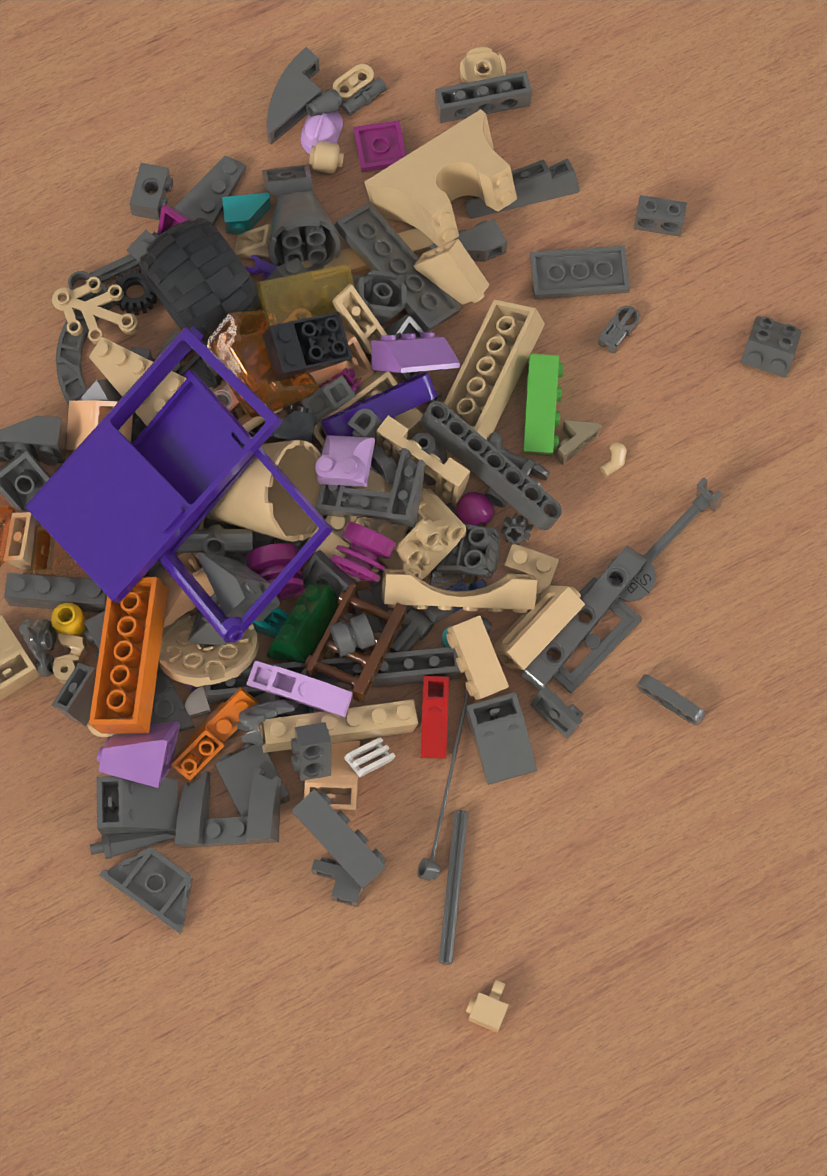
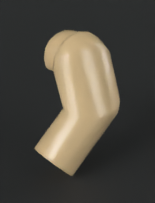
(617, 459)

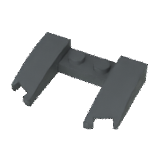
(397, 507)
(260, 826)

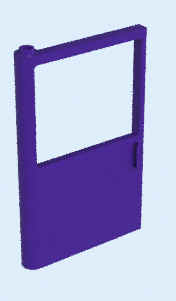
(190, 447)
(113, 504)

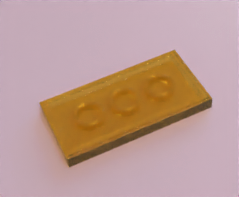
(303, 294)

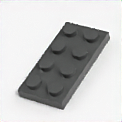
(579, 272)

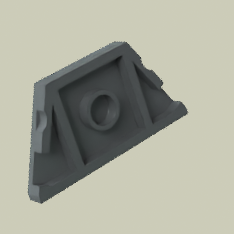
(154, 885)

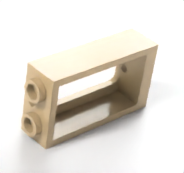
(538, 626)

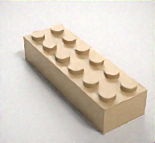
(494, 365)

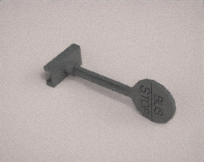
(645, 580)

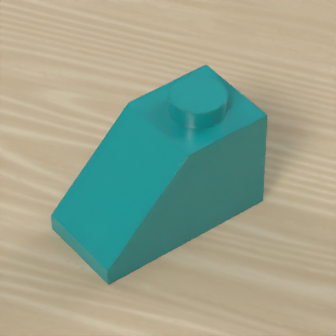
(244, 211)

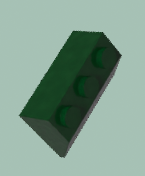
(305, 624)

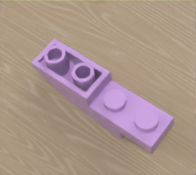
(300, 688)

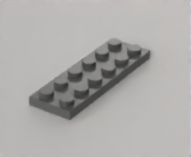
(387, 252)

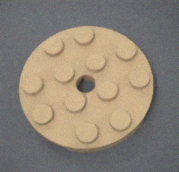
(209, 666)

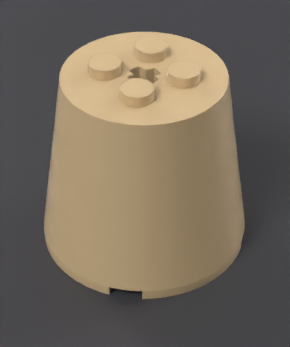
(262, 502)

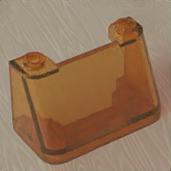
(243, 350)

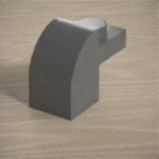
(345, 888)

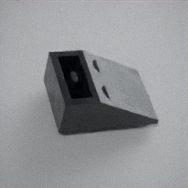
(306, 345)

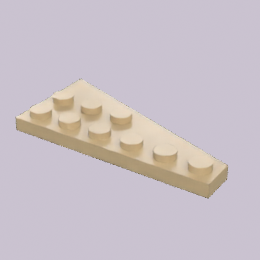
(125, 368)

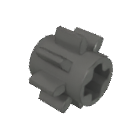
(516, 529)

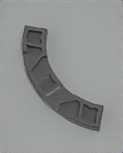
(70, 352)

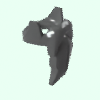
(258, 713)

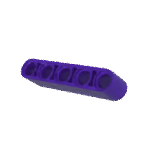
(388, 402)

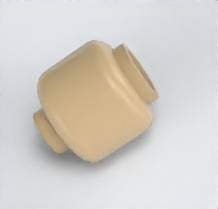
(326, 157)

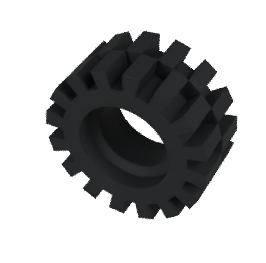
(135, 304)

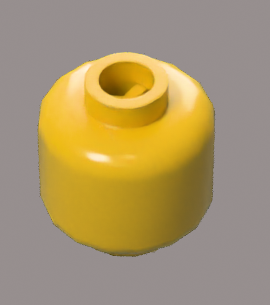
(68, 619)

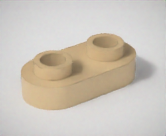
(351, 82)

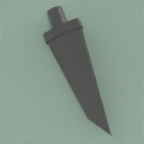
(123, 843)

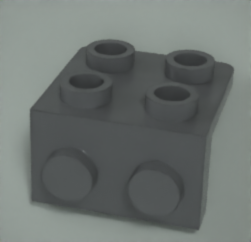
(771, 346)

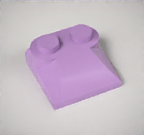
(345, 461)

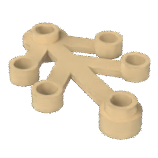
(92, 308)

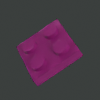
(379, 145)

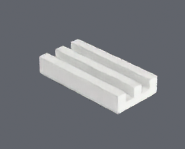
(380, 750)

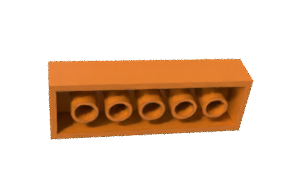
(129, 660)

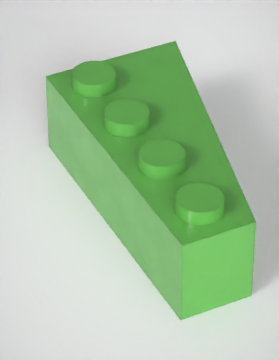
(541, 405)

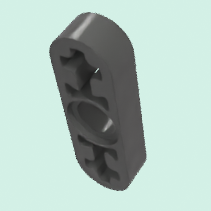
(671, 700)

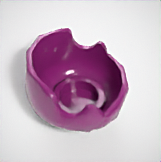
(475, 508)

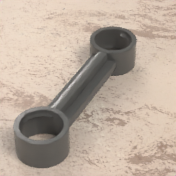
(106, 272)

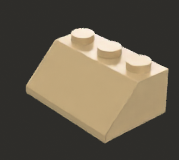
(477, 658)

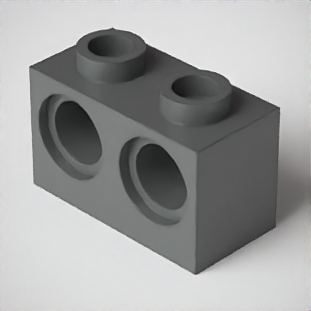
(660, 215)
(311, 751)

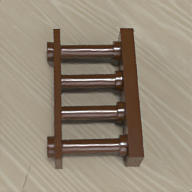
(370, 662)

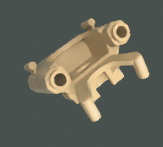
(429, 541)

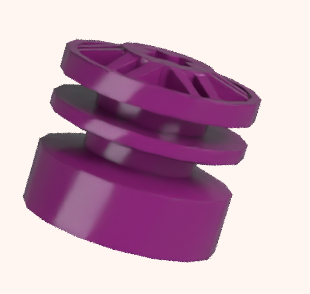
(363, 552)
(269, 563)

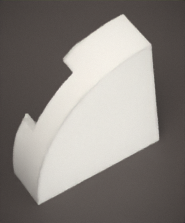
(197, 703)

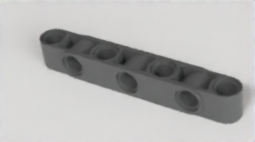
(597, 603)

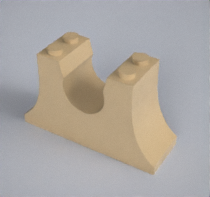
(447, 167)

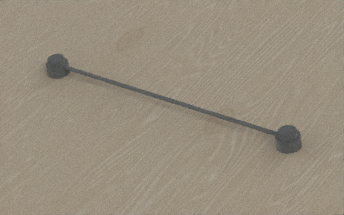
(428, 868)

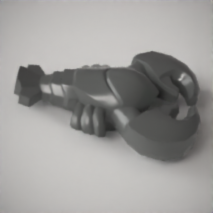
(40, 640)

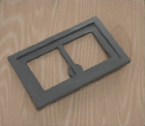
(601, 650)

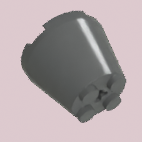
(302, 232)

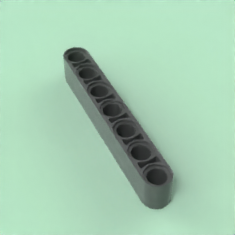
(461, 445)

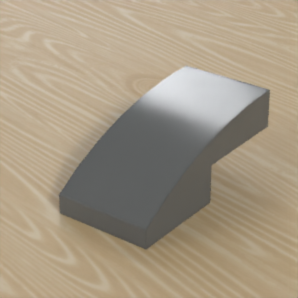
(329, 397)

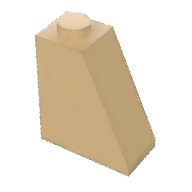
(453, 272)

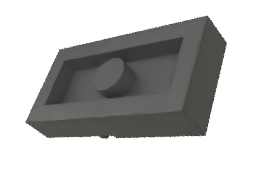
(554, 710)

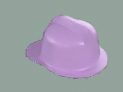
(321, 128)

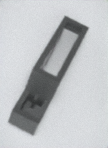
(292, 94)

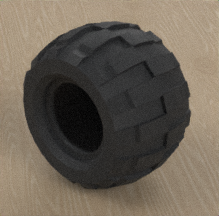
(198, 276)

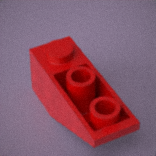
(434, 717)

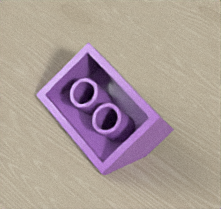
(412, 353)

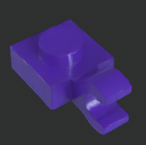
(261, 267)

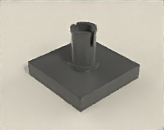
(323, 571)

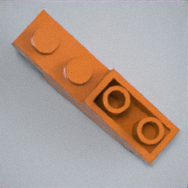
(212, 734)

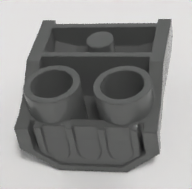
(474, 554)

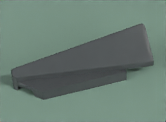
(533, 185)

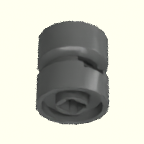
(352, 634)

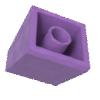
(141, 756)

